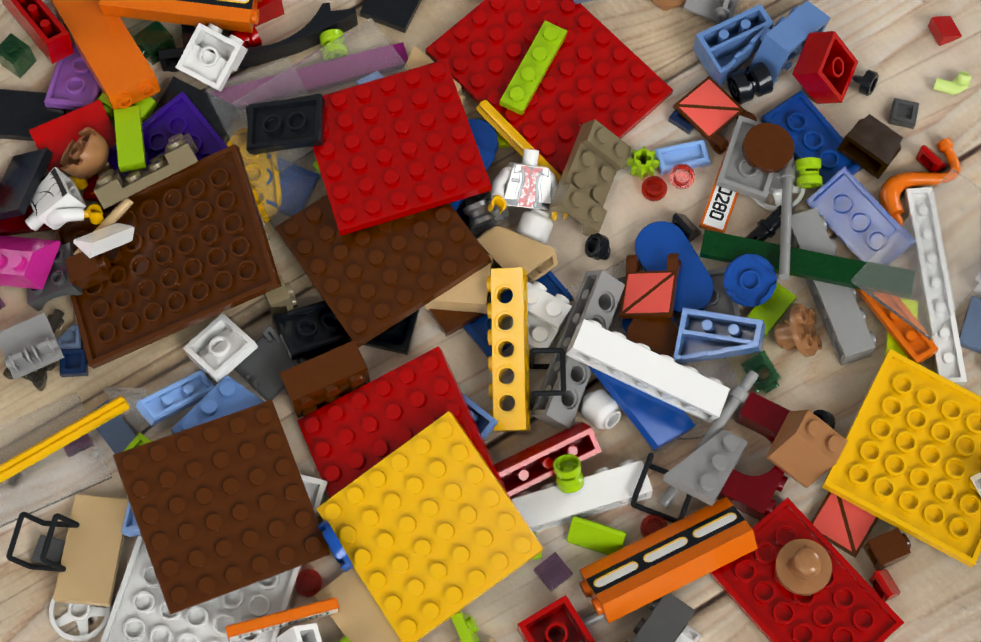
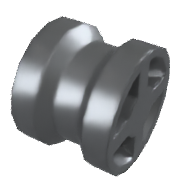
(478, 214)

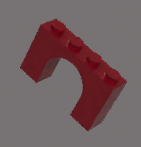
(755, 493)

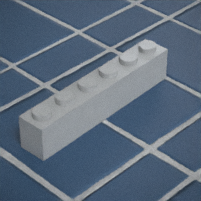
(835, 303)

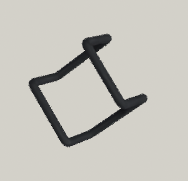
(545, 366)
(648, 465)
(50, 565)

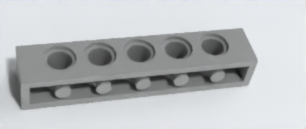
(597, 302)

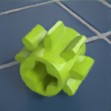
(639, 169)

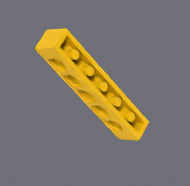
(500, 281)

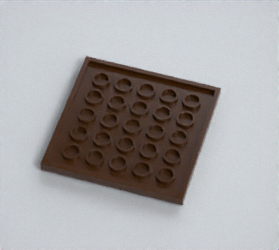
(382, 270)
(220, 506)

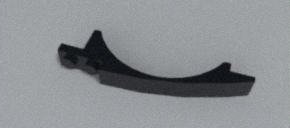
(300, 41)

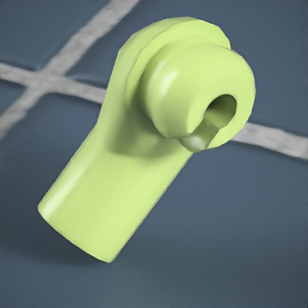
(954, 86)

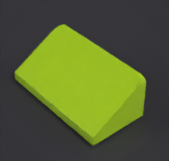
(595, 536)

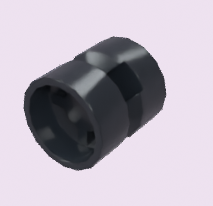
(752, 82)

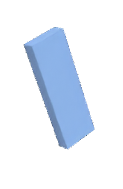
(174, 398)

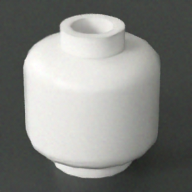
(535, 225)
(600, 409)

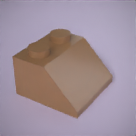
(805, 447)

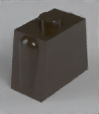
(871, 145)

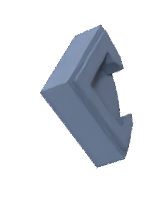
(71, 338)

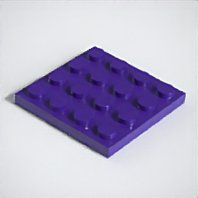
(174, 118)

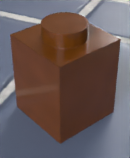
(88, 271)
(887, 549)

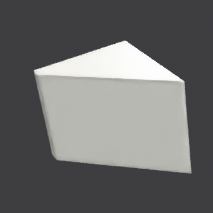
(689, 635)

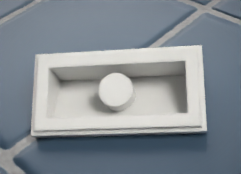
(105, 239)

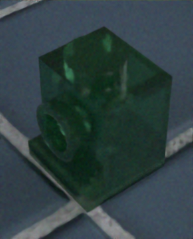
(759, 362)

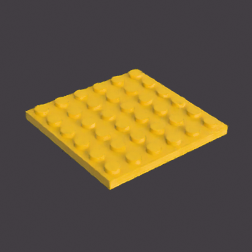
(915, 457)
(430, 529)

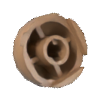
(86, 156)

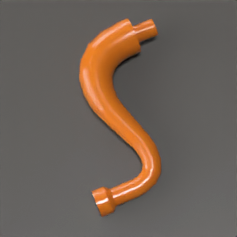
(893, 187)

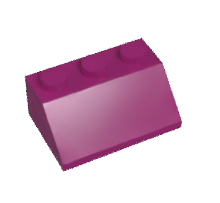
(26, 261)

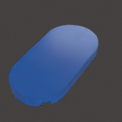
(694, 281)

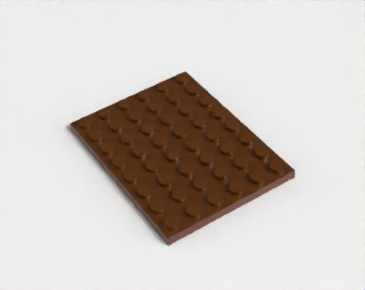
(190, 258)

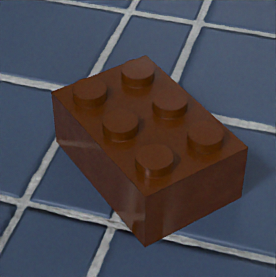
(325, 378)

